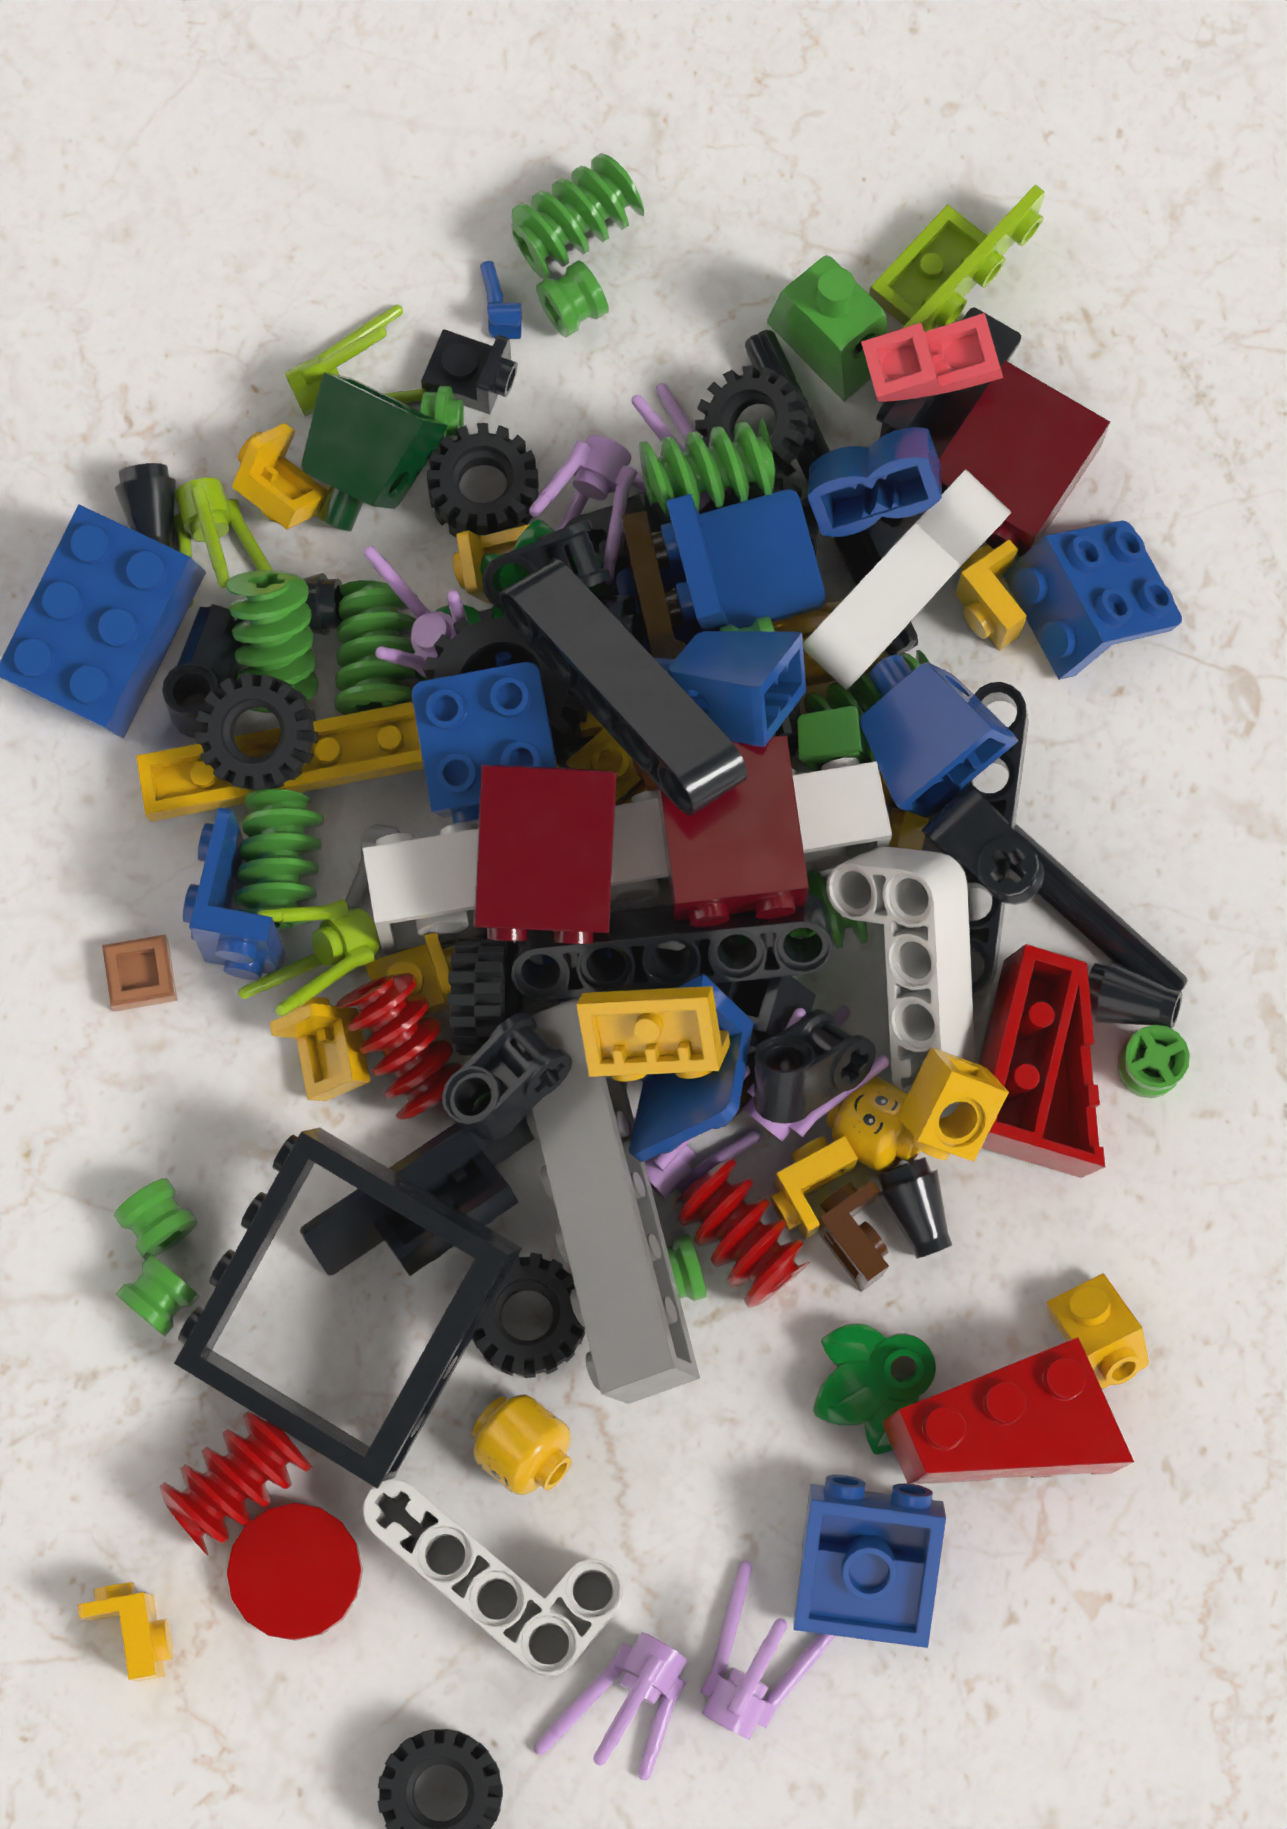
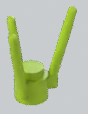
(307, 376)
(206, 516)
(343, 940)

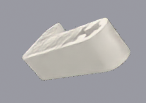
(905, 580)
(912, 923)
(484, 1568)

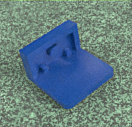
(744, 560)
(1090, 593)
(475, 721)
(228, 937)
(683, 1108)

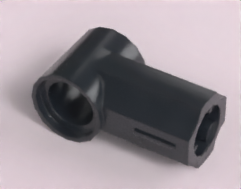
(203, 665)

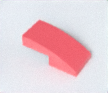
(932, 362)

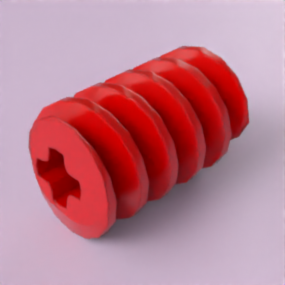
(403, 1039)
(740, 1233)
(233, 1480)

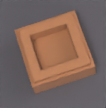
(139, 973)

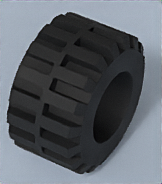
(476, 649)

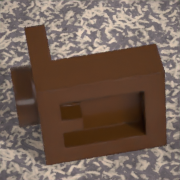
(854, 1245)

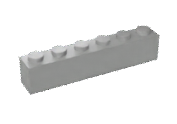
(608, 1227)

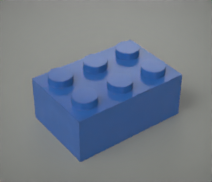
(101, 621)

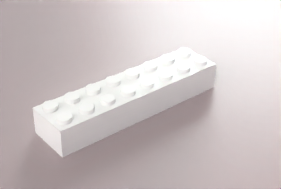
(431, 880)

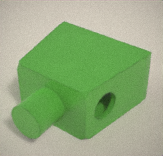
(825, 319)

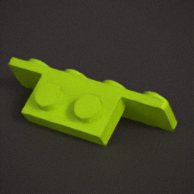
(949, 260)

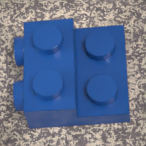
(870, 1562)

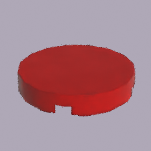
(294, 1571)

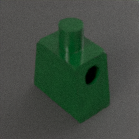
(365, 448)

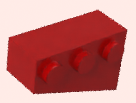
(1043, 1058)
(1013, 1422)

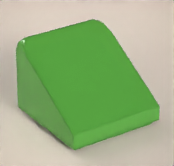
(832, 736)

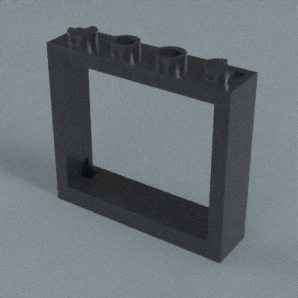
(235, 1269)

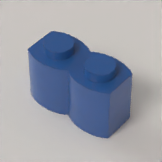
(862, 484)

